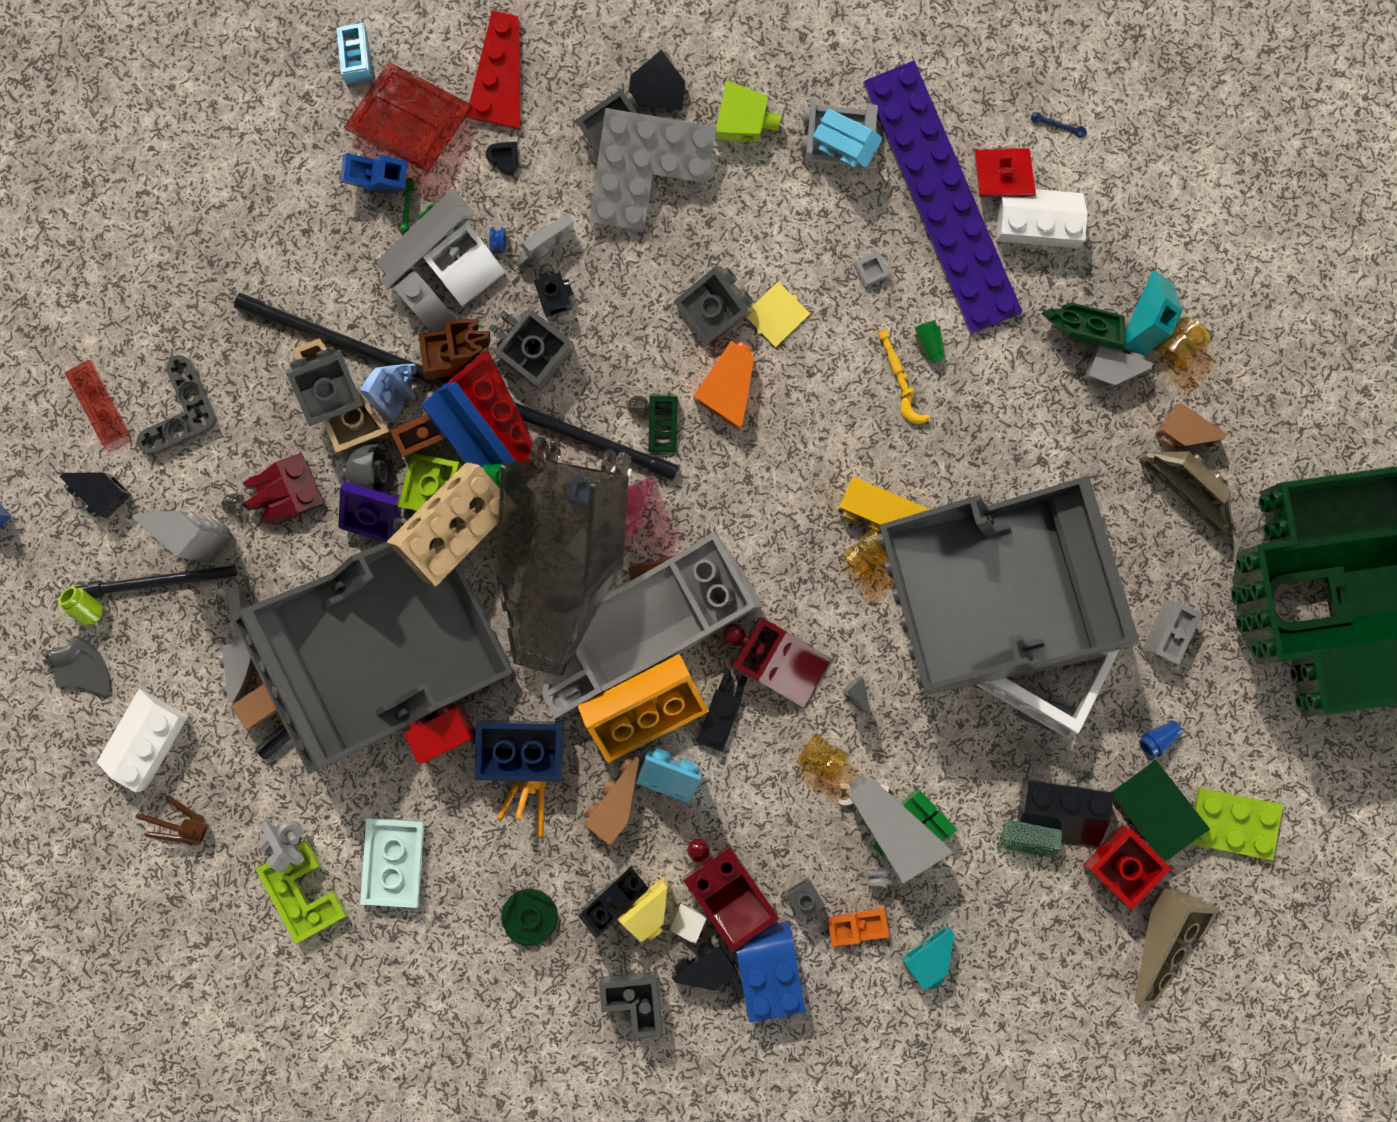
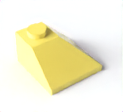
(647, 912)

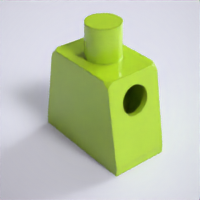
(744, 115)

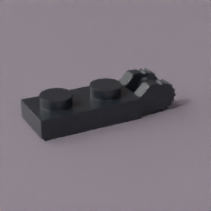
(721, 714)

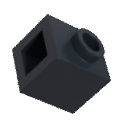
(553, 293)

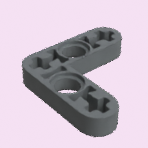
(186, 418)

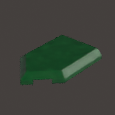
(1089, 325)

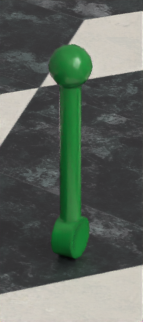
(409, 185)

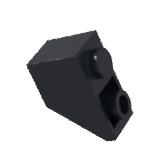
(98, 490)
(707, 970)

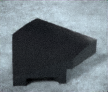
(658, 84)

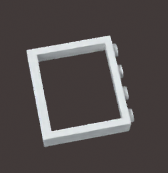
(1045, 712)

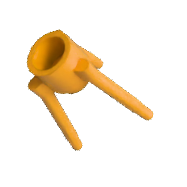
(526, 787)

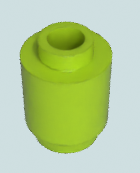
(81, 606)

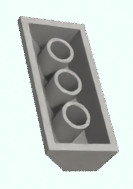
(186, 533)

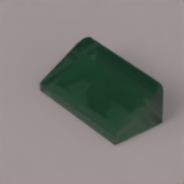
(1030, 838)

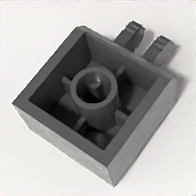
(527, 332)

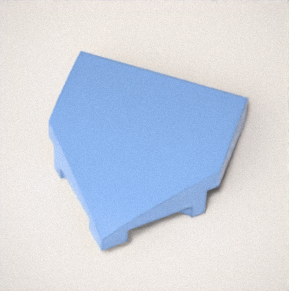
(389, 389)

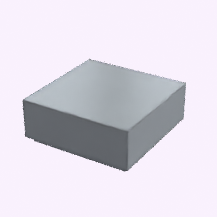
(871, 269)

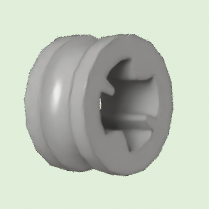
(878, 877)

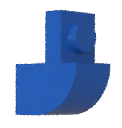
(374, 175)

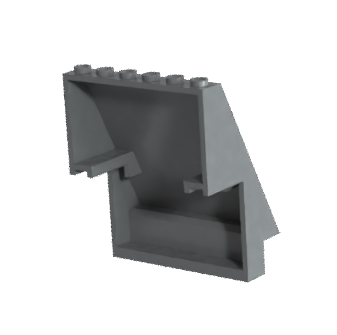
(1007, 586)
(368, 652)

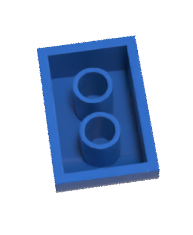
(770, 974)

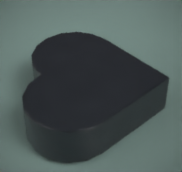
(504, 156)

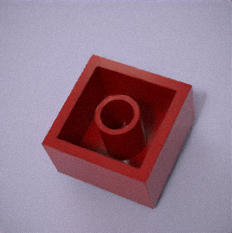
(436, 736)
(1127, 866)

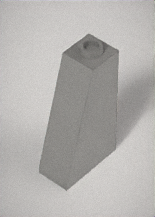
(901, 836)

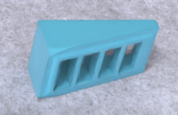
(355, 71)

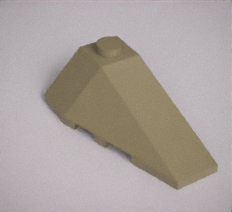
(1170, 930)

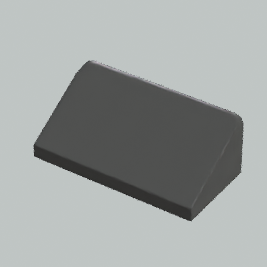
(857, 694)

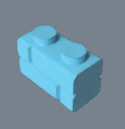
(847, 138)

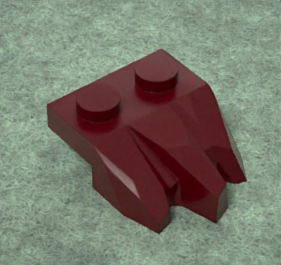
(283, 490)

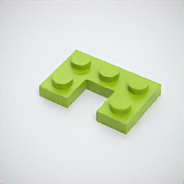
(291, 903)

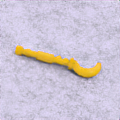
(908, 393)

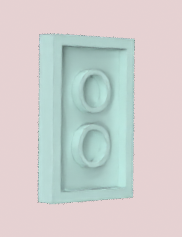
(392, 862)

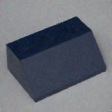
(519, 750)

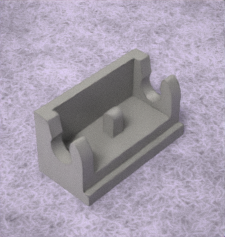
(1172, 631)

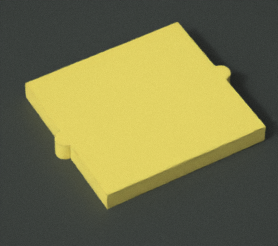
(777, 314)

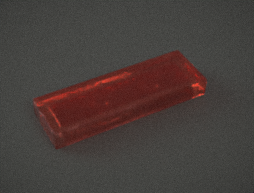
(97, 402)

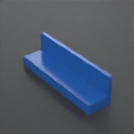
(465, 427)

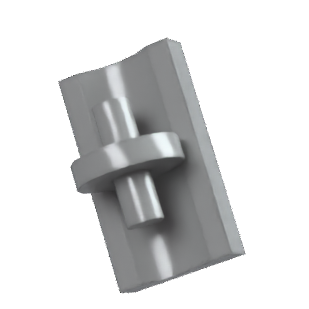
(281, 844)

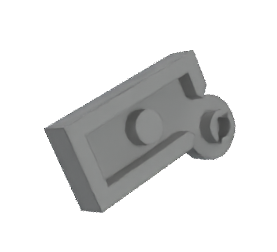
(539, 243)

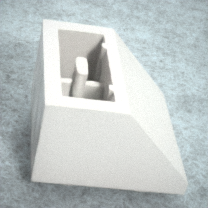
(464, 264)

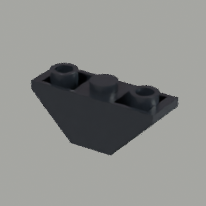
(612, 902)

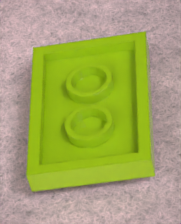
(1238, 823)

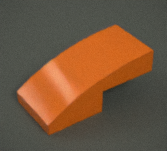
(858, 926)

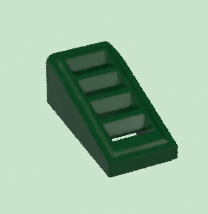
(662, 398)

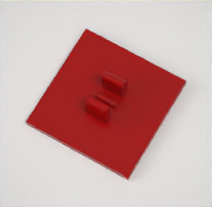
(1004, 172)

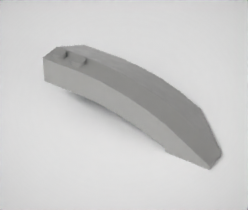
(654, 621)

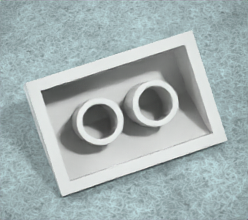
(1043, 219)
(141, 741)

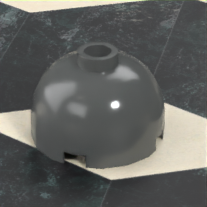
(369, 468)

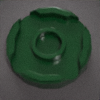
(537, 913)

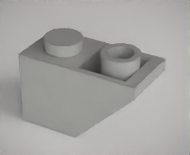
(1114, 367)

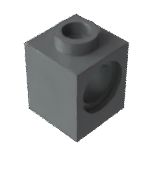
(804, 898)

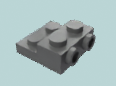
(592, 121)
(714, 304)
(323, 386)

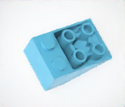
(669, 775)

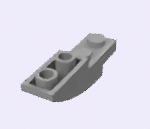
(235, 657)

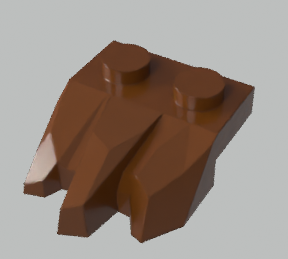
(451, 349)

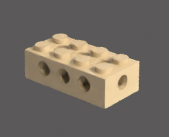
(433, 522)

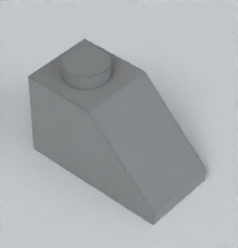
(423, 302)

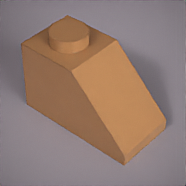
(1187, 429)

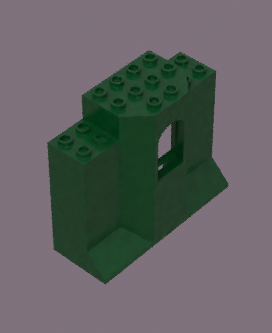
(1339, 532)

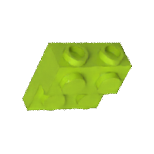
(424, 479)

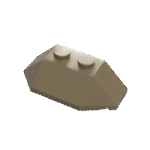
(1195, 485)

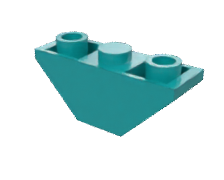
(1153, 316)

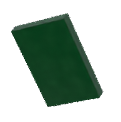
(1160, 811)

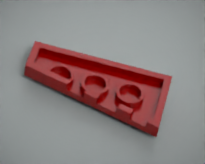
(497, 79)
(493, 401)

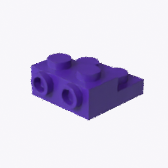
(368, 512)

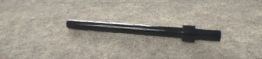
(98, 588)

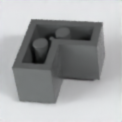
(635, 993)

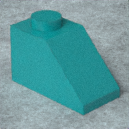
(931, 959)

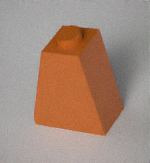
(728, 384)

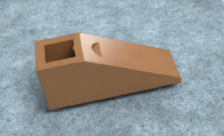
(613, 811)

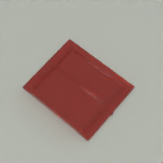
(408, 117)

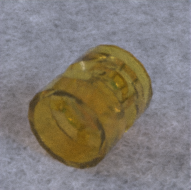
(1187, 340)
(866, 555)
(823, 759)

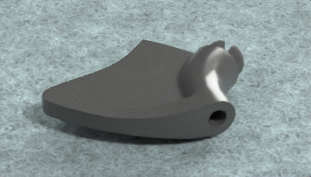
(79, 666)

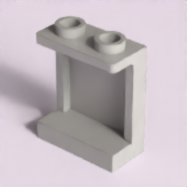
(813, 117)

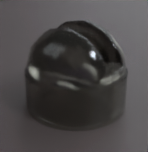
(636, 411)
(229, 504)

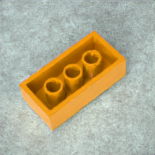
(643, 708)

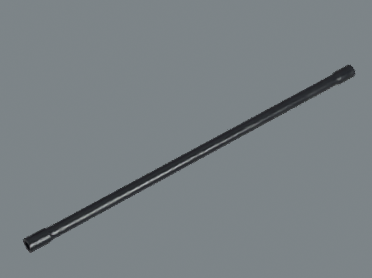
(260, 309)

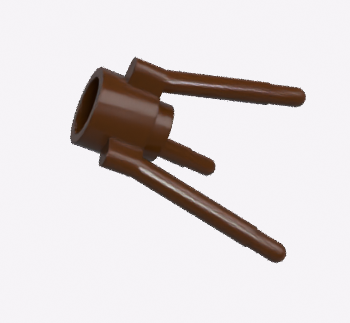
(191, 830)

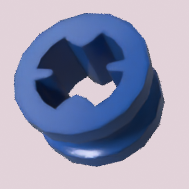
(497, 239)

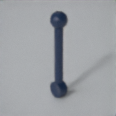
(1079, 131)

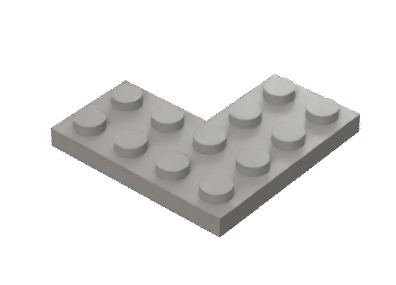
(635, 150)

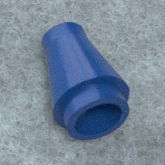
(1158, 740)

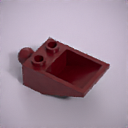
(780, 662)
(731, 898)

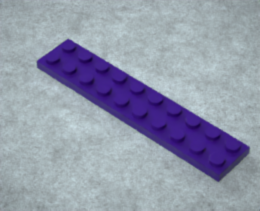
(942, 197)

